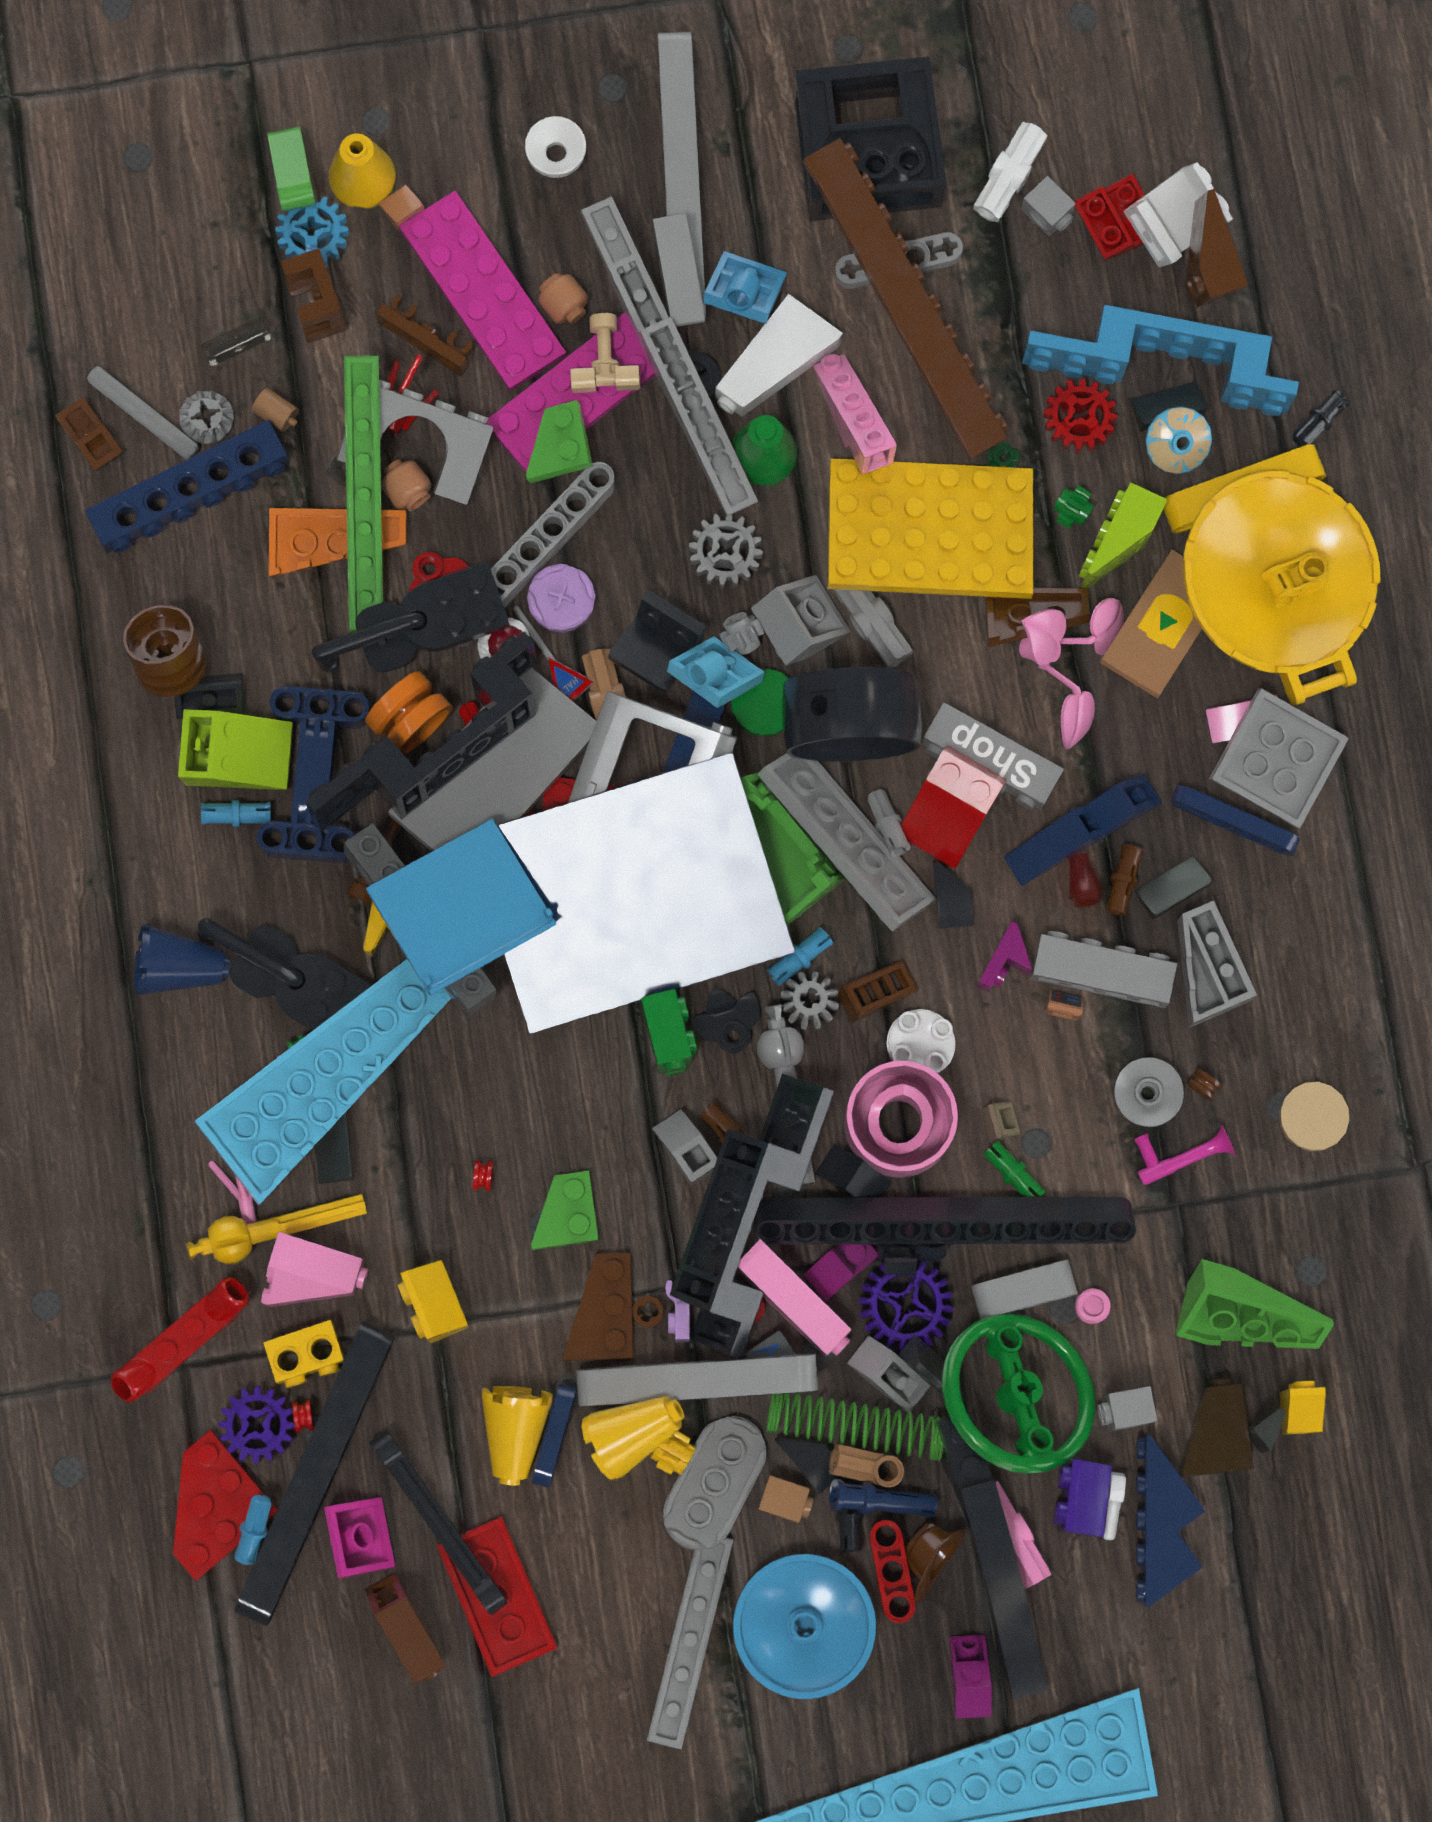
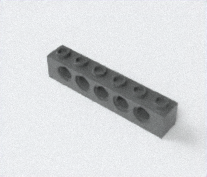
(377, 860)

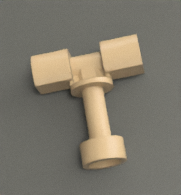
(604, 370)

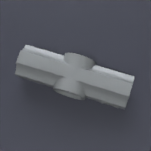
(875, 624)

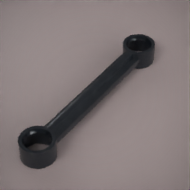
(438, 1522)

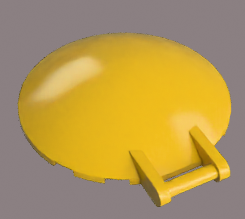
(1268, 523)

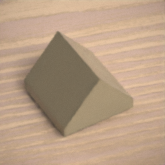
(1000, 1121)

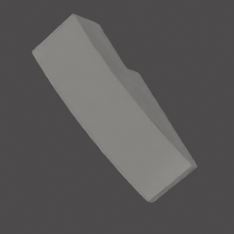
(678, 269)

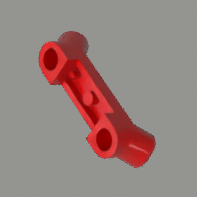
(180, 1340)

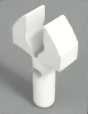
(1115, 1497)

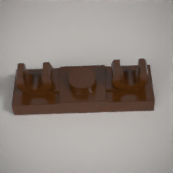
(424, 336)

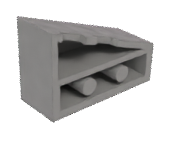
(1210, 966)

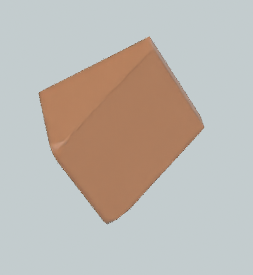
(401, 206)

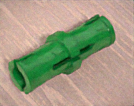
(1013, 1171)

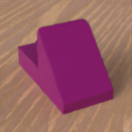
(1009, 951)
(839, 1267)

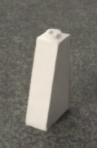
(776, 356)

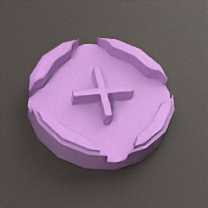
(561, 598)

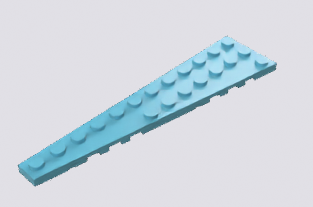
(302, 1093)
(1042, 1769)

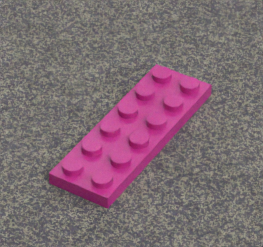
(482, 291)
(520, 419)

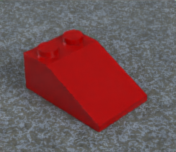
(951, 806)

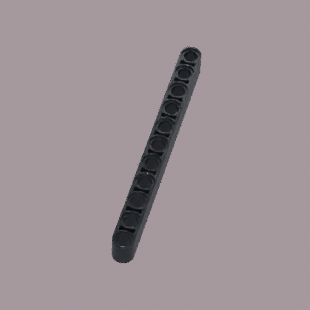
(944, 1220)

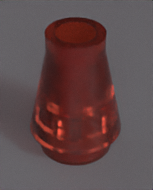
(1083, 883)

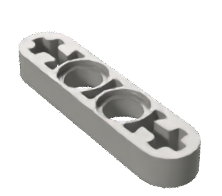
(941, 259)

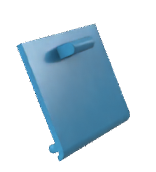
(460, 907)

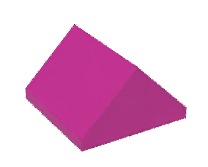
(359, 1537)

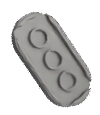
(714, 1483)

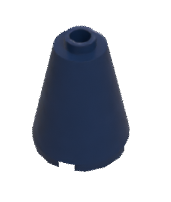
(175, 962)

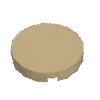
(1314, 1116)

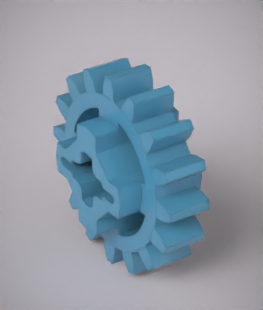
(325, 233)

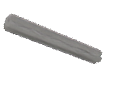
(142, 413)

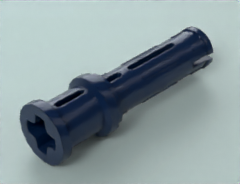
(868, 1498)

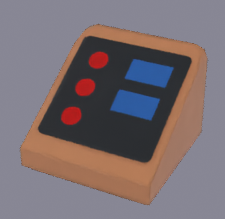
(1064, 1004)

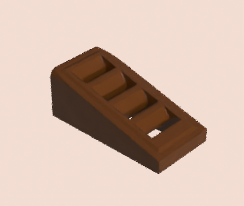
(851, 1003)

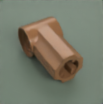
(603, 672)
(864, 1465)

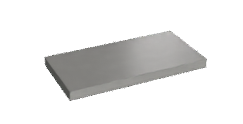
(511, 775)

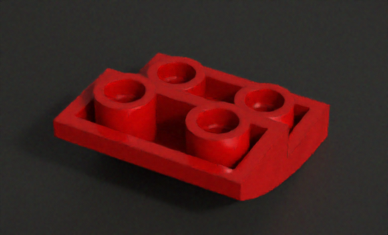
(1105, 217)

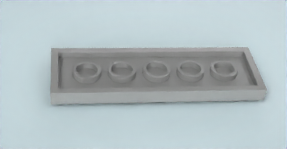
(847, 839)

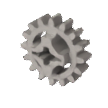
(717, 539)

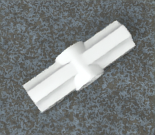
(1010, 172)

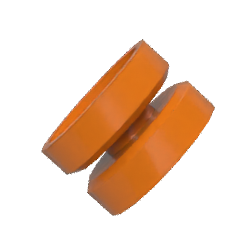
(409, 713)

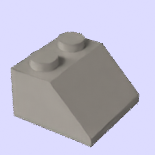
(800, 619)

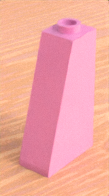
(793, 1299)

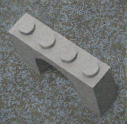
(463, 436)

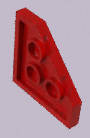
(211, 1505)

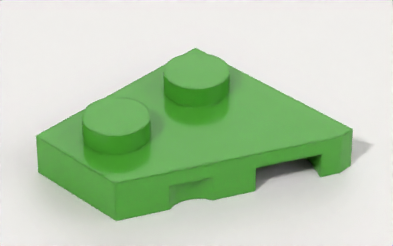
(560, 443)
(567, 1213)

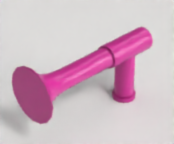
(1157, 1170)

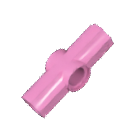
(1029, 1560)

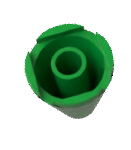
(765, 450)

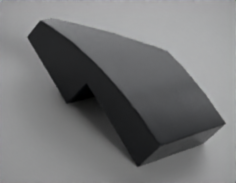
(952, 899)
(810, 1458)

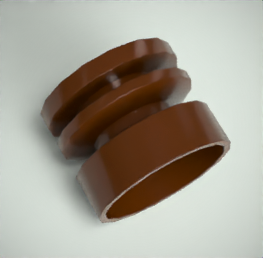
(164, 650)

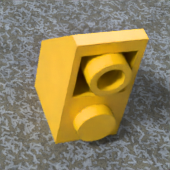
(1303, 1408)

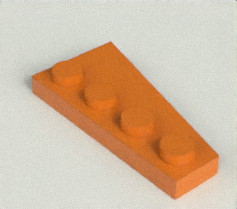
(319, 537)

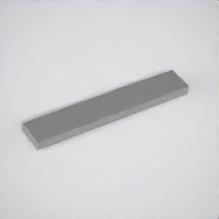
(689, 1645)

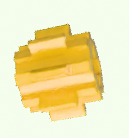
(674, 1453)

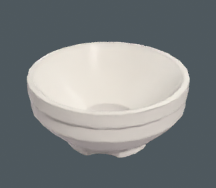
(553, 132)

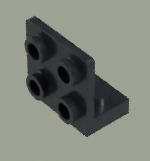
(654, 639)

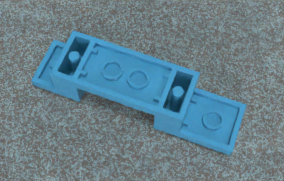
(1120, 328)

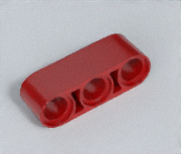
(901, 1587)

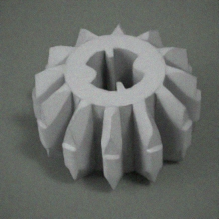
(801, 991)

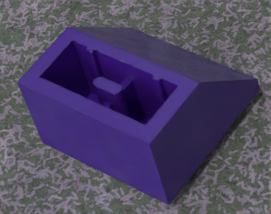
(1083, 1498)

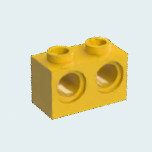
(302, 1344)

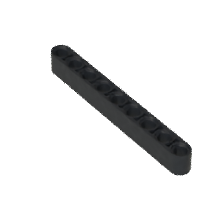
(314, 1473)

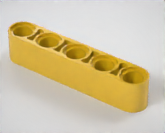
(1186, 504)

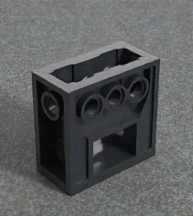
(896, 153)

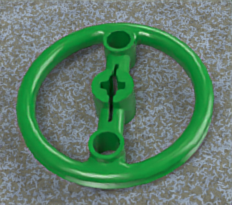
(1018, 1393)

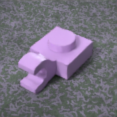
(679, 1321)

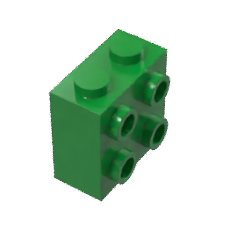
(669, 1040)

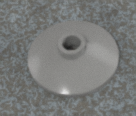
(1163, 1082)

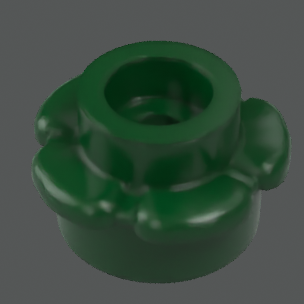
(1002, 448)

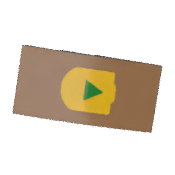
(1156, 631)

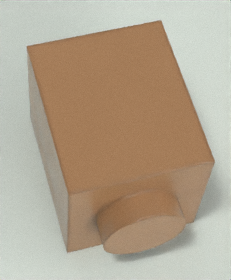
(786, 1500)

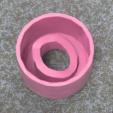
(924, 1092)

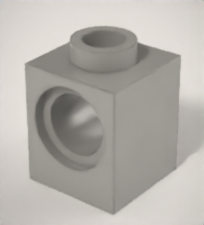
(1049, 207)

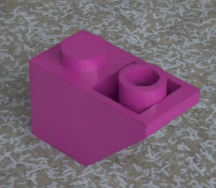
(970, 1676)

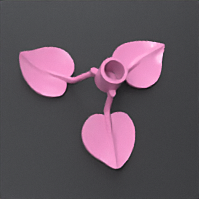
(1046, 633)

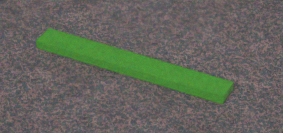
(363, 484)

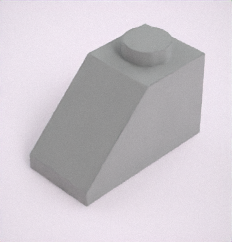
(888, 1374)

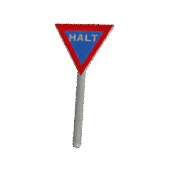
(564, 678)

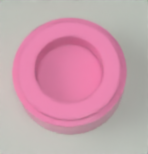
(1092, 1306)

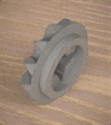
(220, 422)

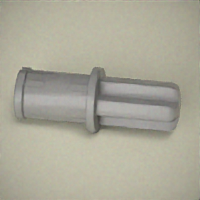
(888, 823)

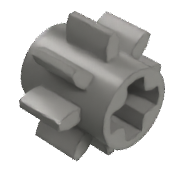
(742, 633)

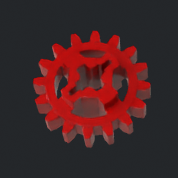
(1088, 426)

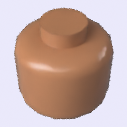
(563, 298)
(406, 485)

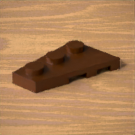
(1006, 614)
(605, 1312)

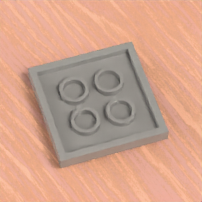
(1278, 758)

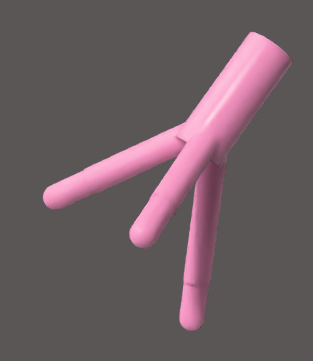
(241, 1194)

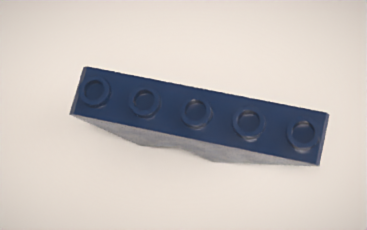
(1082, 828)
(1165, 1510)

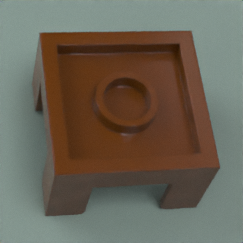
(307, 274)

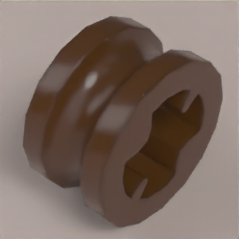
(1204, 1084)
(641, 1302)

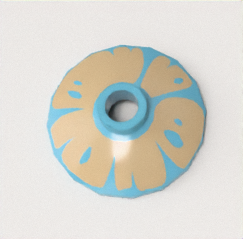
(1165, 432)

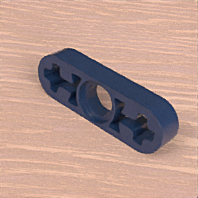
(554, 1436)

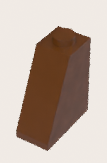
(404, 1628)

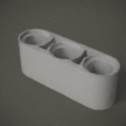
(1024, 1289)

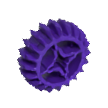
(894, 1332)

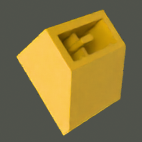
(433, 1300)

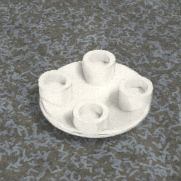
(921, 1038)

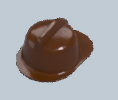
(929, 1553)

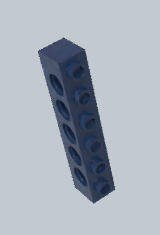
(195, 470)

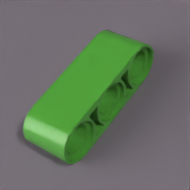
(291, 169)

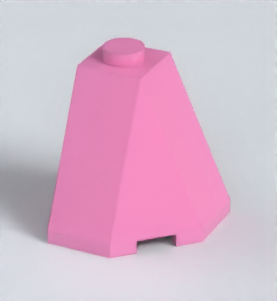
(310, 1272)

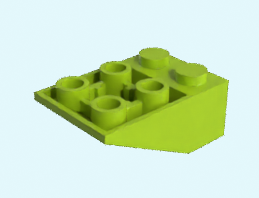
(1132, 523)
(234, 750)

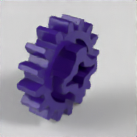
(246, 1414)

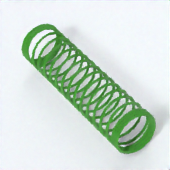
(777, 1404)

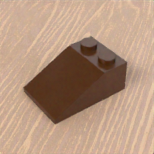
(1212, 260)

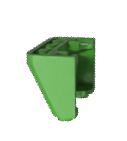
(796, 862)

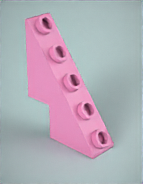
(855, 414)

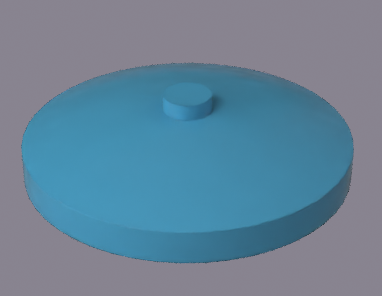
(804, 1626)

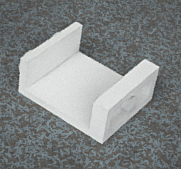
(1166, 213)

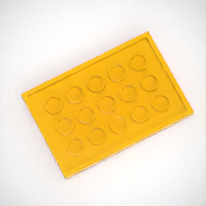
(931, 529)

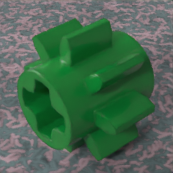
(1073, 507)

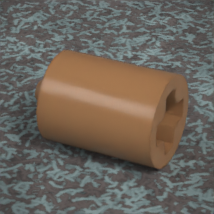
(275, 409)

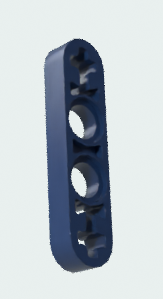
(1235, 820)

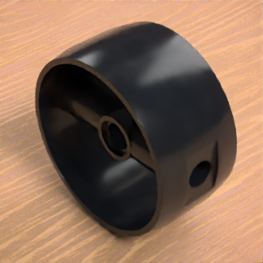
(851, 714)

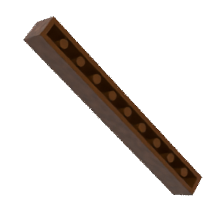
(904, 297)

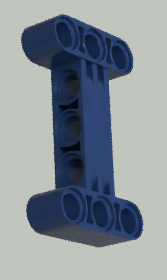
(313, 768)

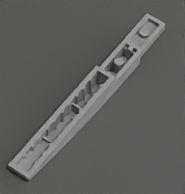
(668, 356)

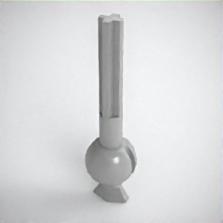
(781, 1050)

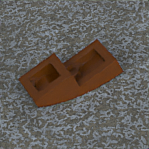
(88, 434)

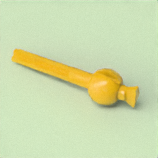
(232, 1239)

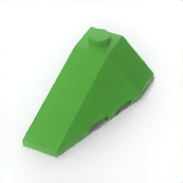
(1236, 1307)

